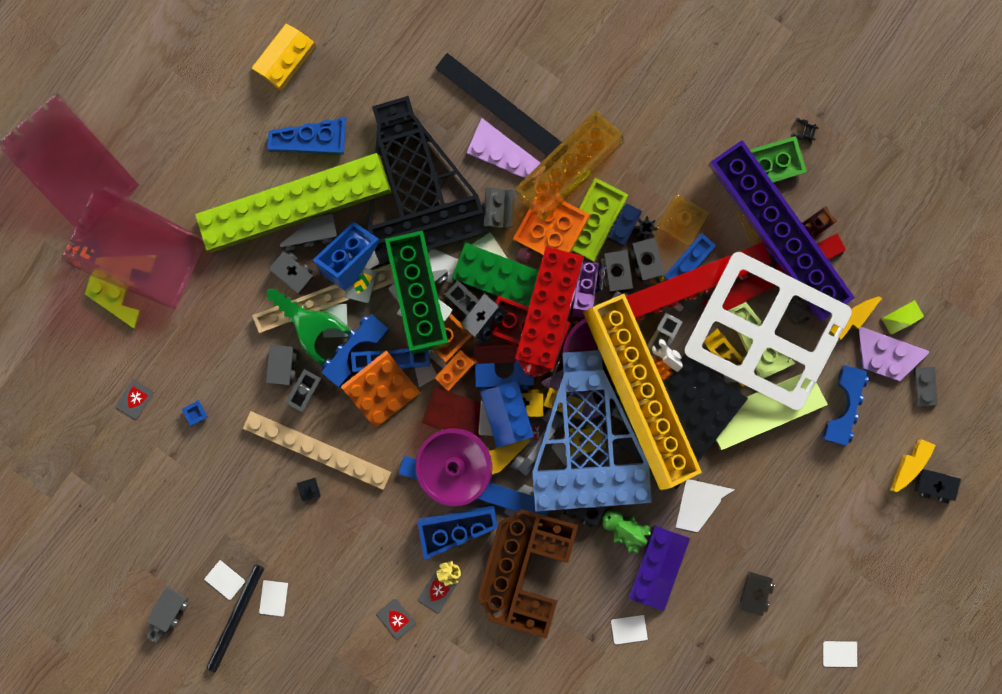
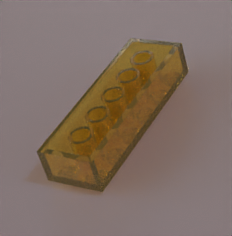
(569, 165)

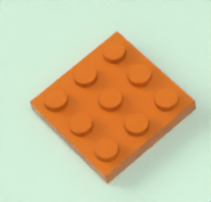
(558, 231)
(380, 389)

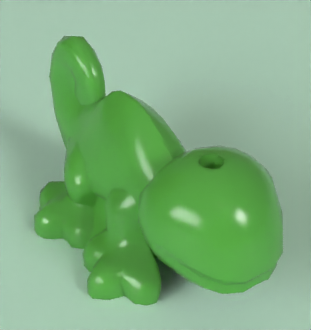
(625, 530)

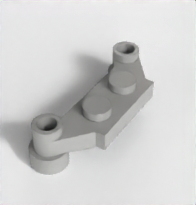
(524, 464)

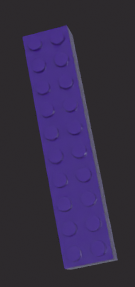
(778, 225)

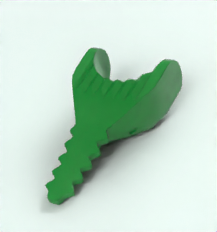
(307, 322)

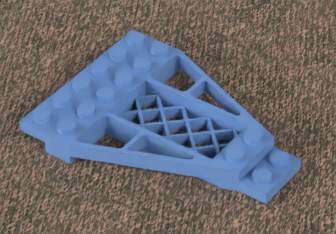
(589, 485)

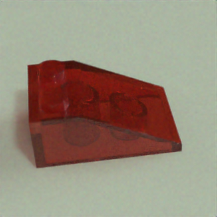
(451, 410)

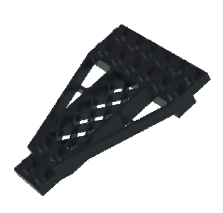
(440, 224)

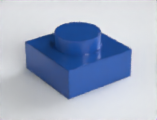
(195, 413)

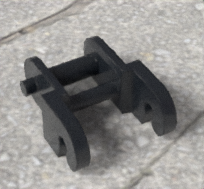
(805, 122)

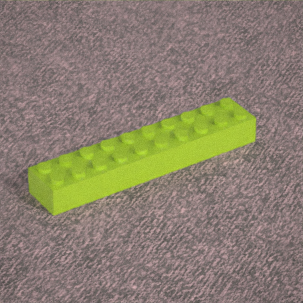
(293, 203)

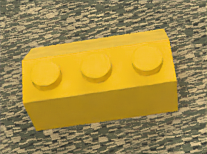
(284, 56)

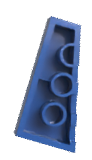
(453, 529)

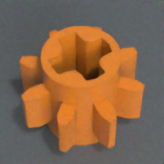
(663, 369)

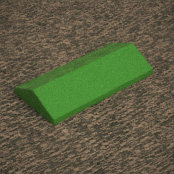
(780, 159)

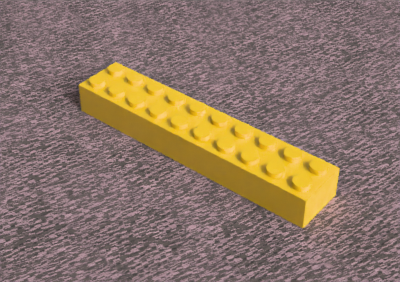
(642, 392)

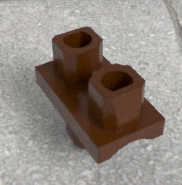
(819, 222)

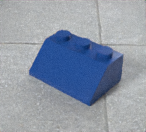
(507, 414)

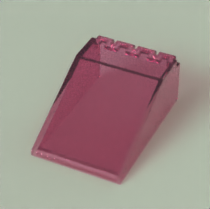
(65, 158)
(133, 248)

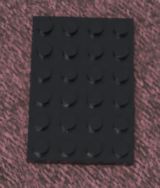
(702, 404)

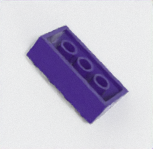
(658, 568)

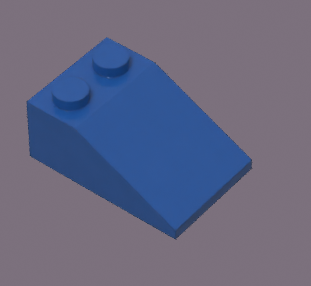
(346, 256)

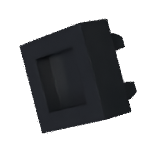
(308, 489)

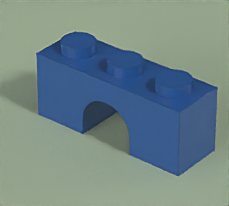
(488, 378)

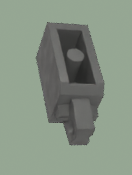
(165, 613)

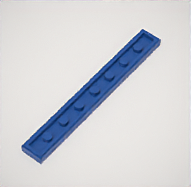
(493, 494)

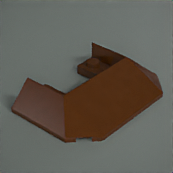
(508, 565)

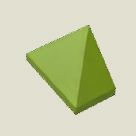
(902, 317)

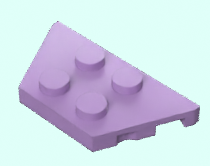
(888, 355)

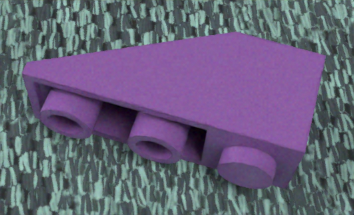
(585, 288)

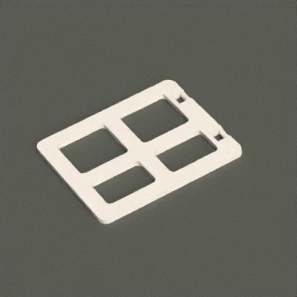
(764, 335)

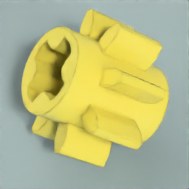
(448, 573)

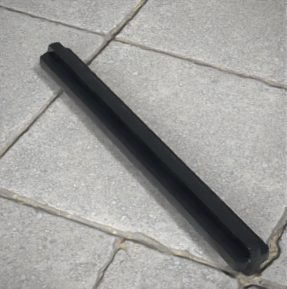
(235, 618)

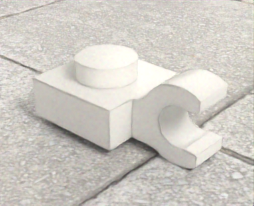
(670, 357)

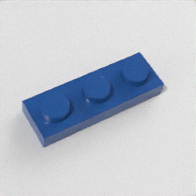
(692, 257)

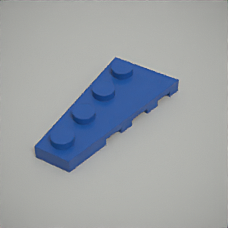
(316, 138)

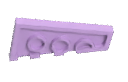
(500, 151)

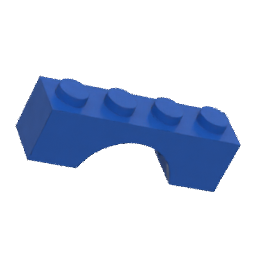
(402, 357)
(338, 368)
(852, 382)

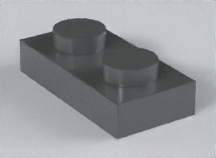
(925, 386)

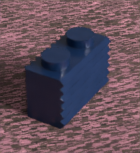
(624, 224)

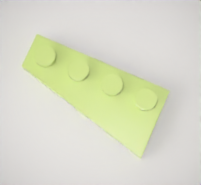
(771, 360)

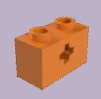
(456, 370)

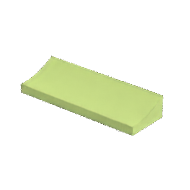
(764, 413)

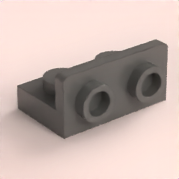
(499, 208)

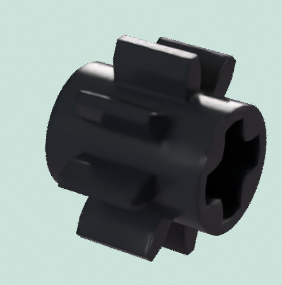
(645, 223)

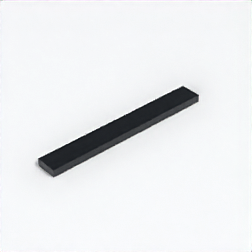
(498, 104)

